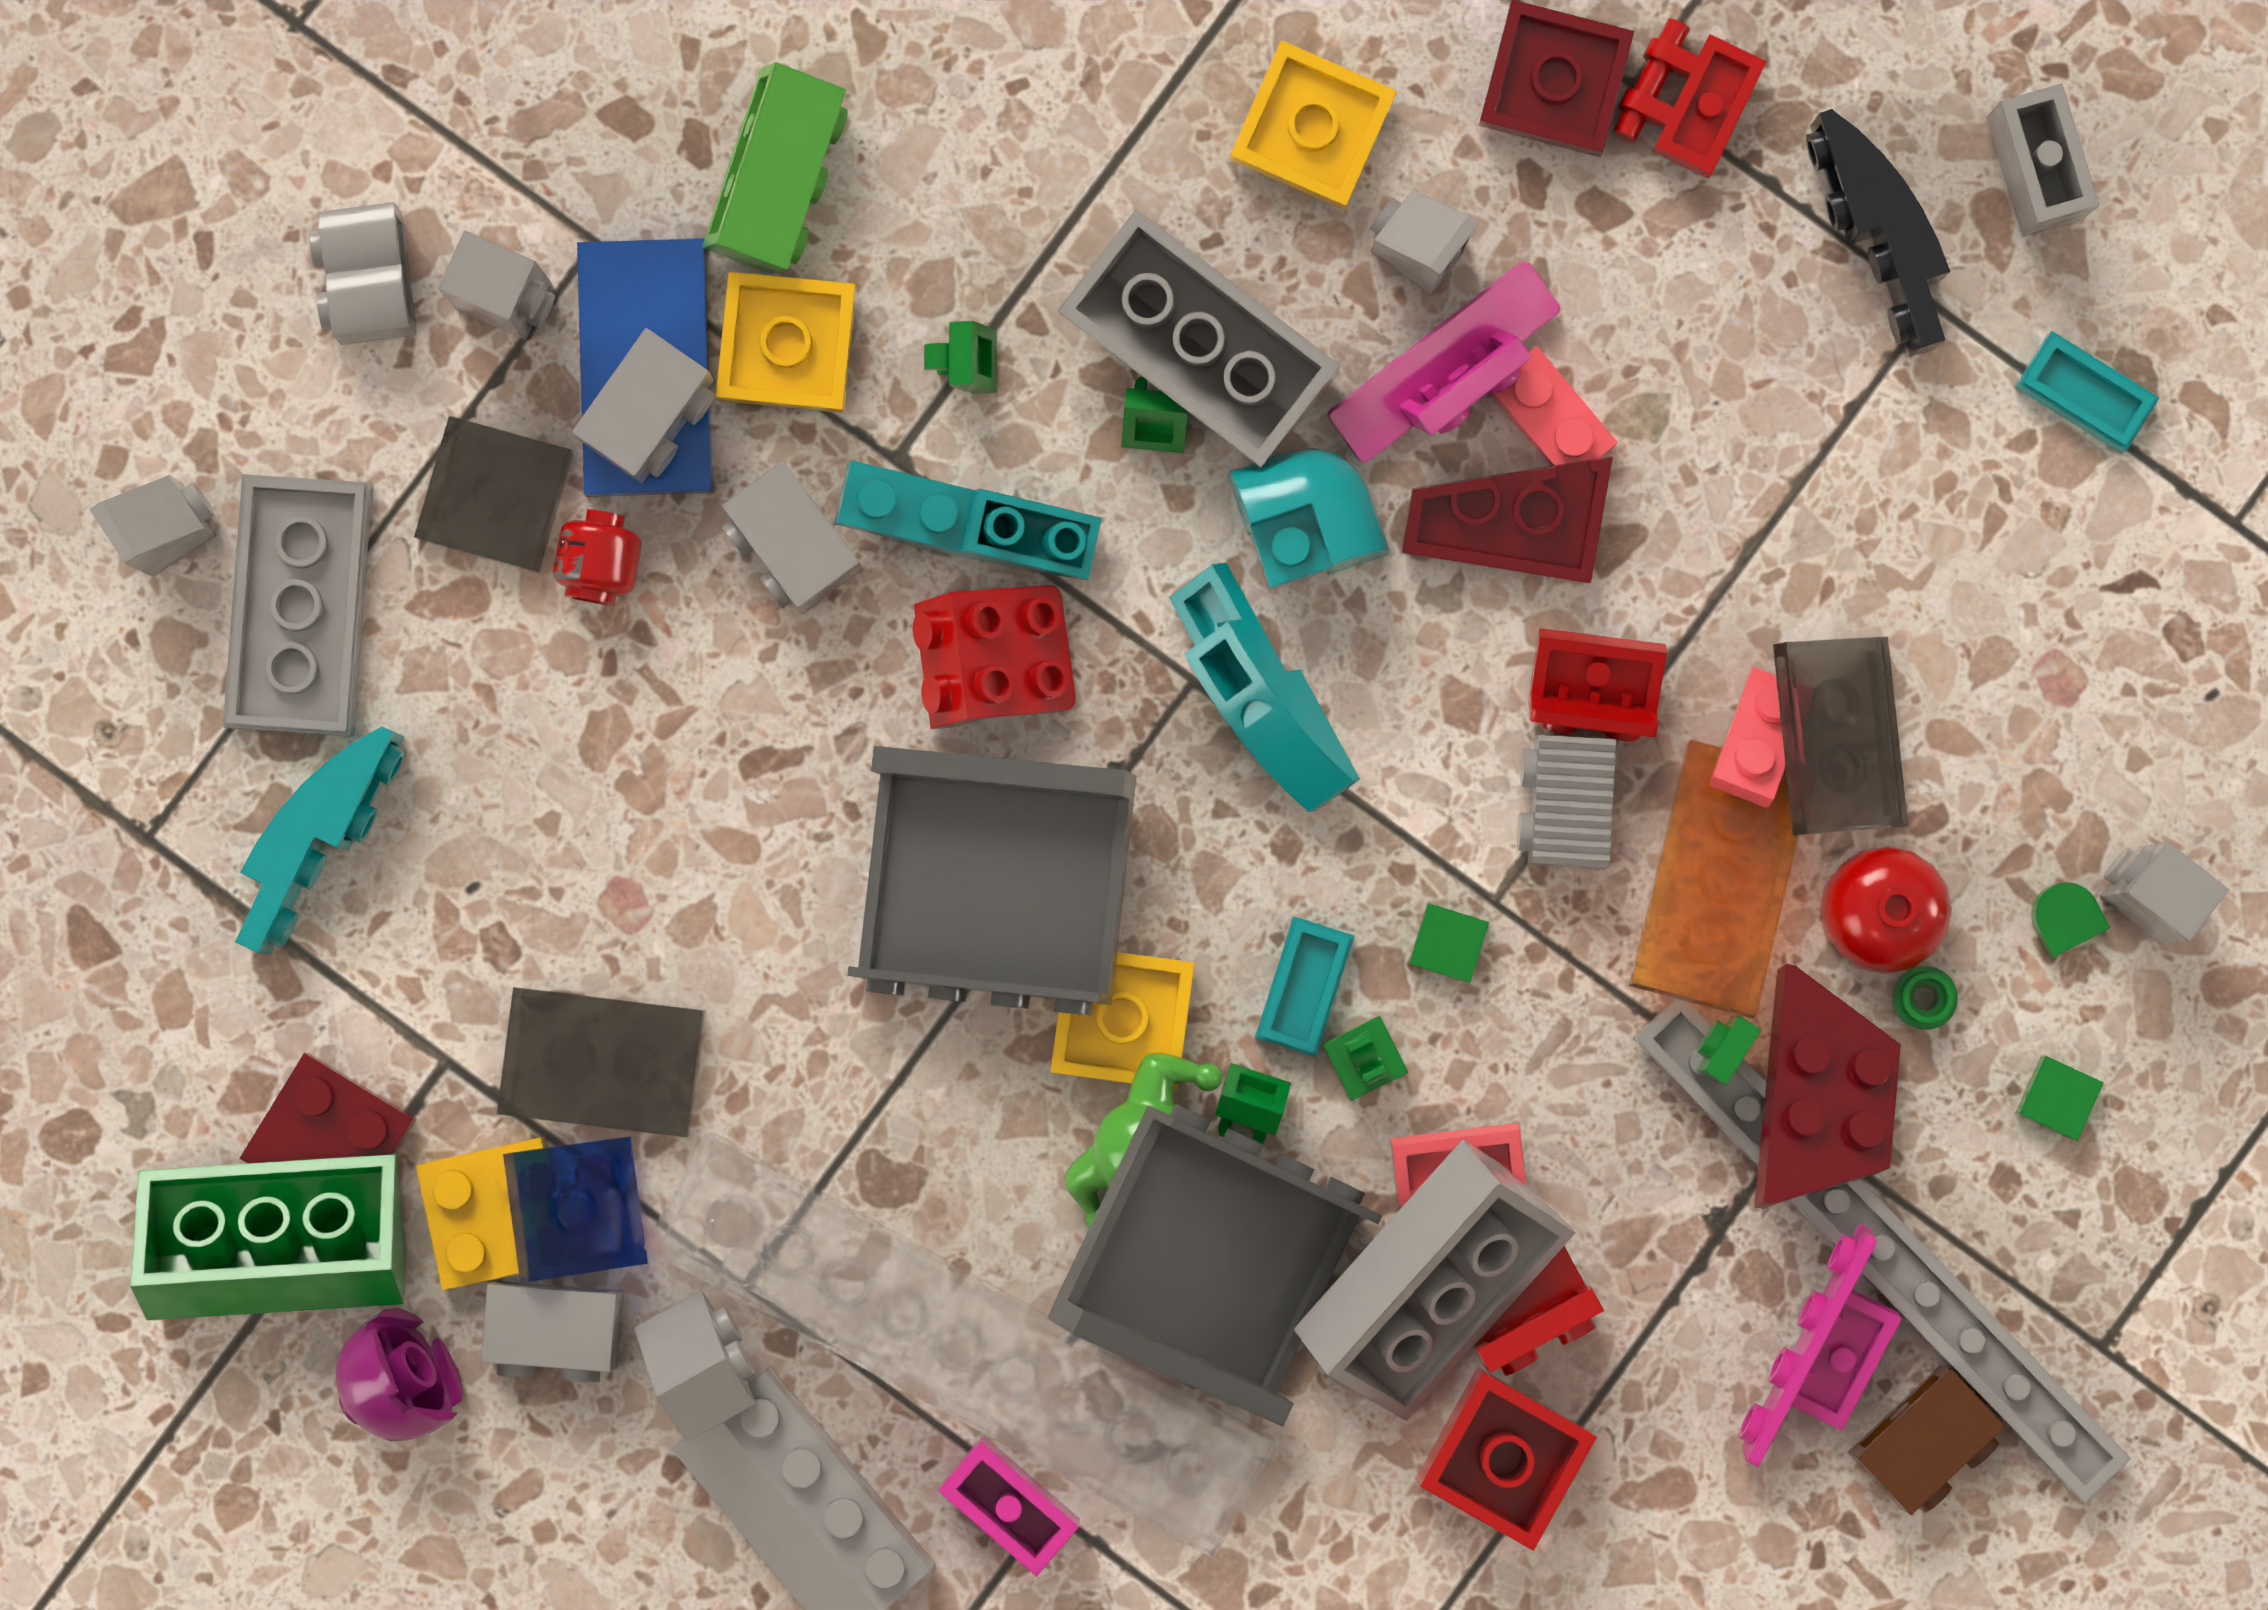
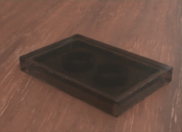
(1840, 735)
(601, 1062)

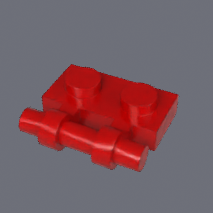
(1707, 106)

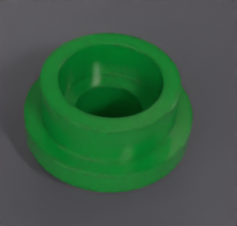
(1944, 993)

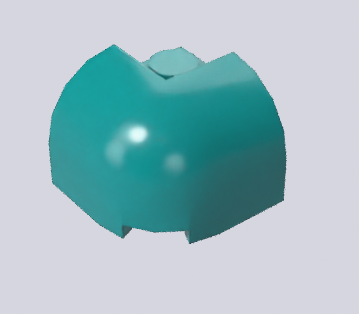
(1307, 515)

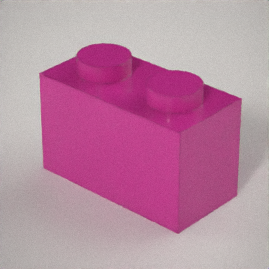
(1009, 1505)

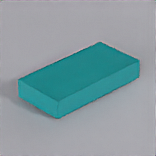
(2087, 392)
(1304, 986)

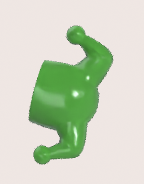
(1151, 1087)

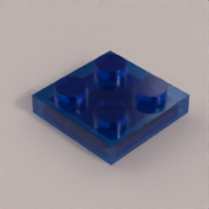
(575, 1209)

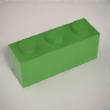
(776, 169)

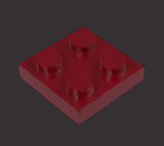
(1556, 78)

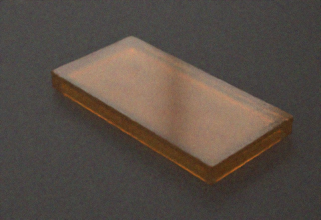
(1715, 892)

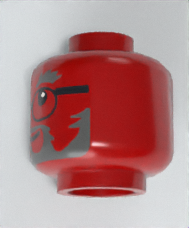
(597, 558)

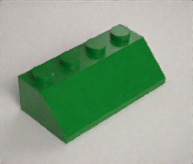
(268, 1237)

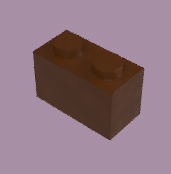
(1928, 1441)

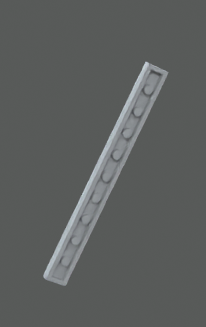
(1905, 1274)

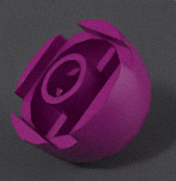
(395, 1380)

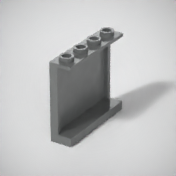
(996, 878)
(1207, 1260)

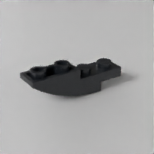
(1876, 203)

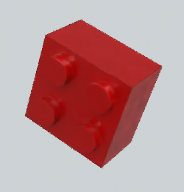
(1505, 1458)

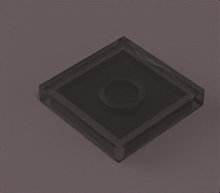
(493, 494)

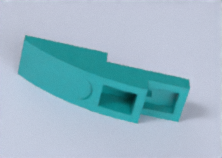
(967, 521)
(1256, 696)
(326, 808)

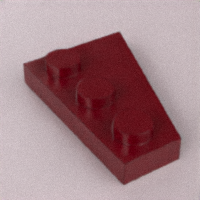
(1515, 521)

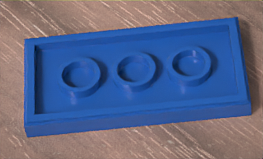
(621, 294)

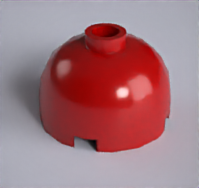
(1885, 910)

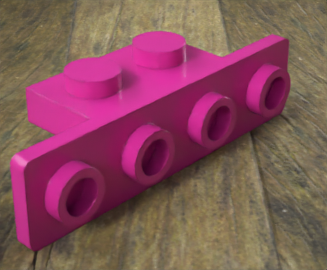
(1448, 367)
(1833, 1354)

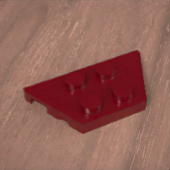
(1824, 1093)

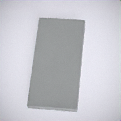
(297, 605)

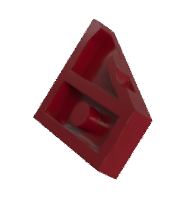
(326, 1117)

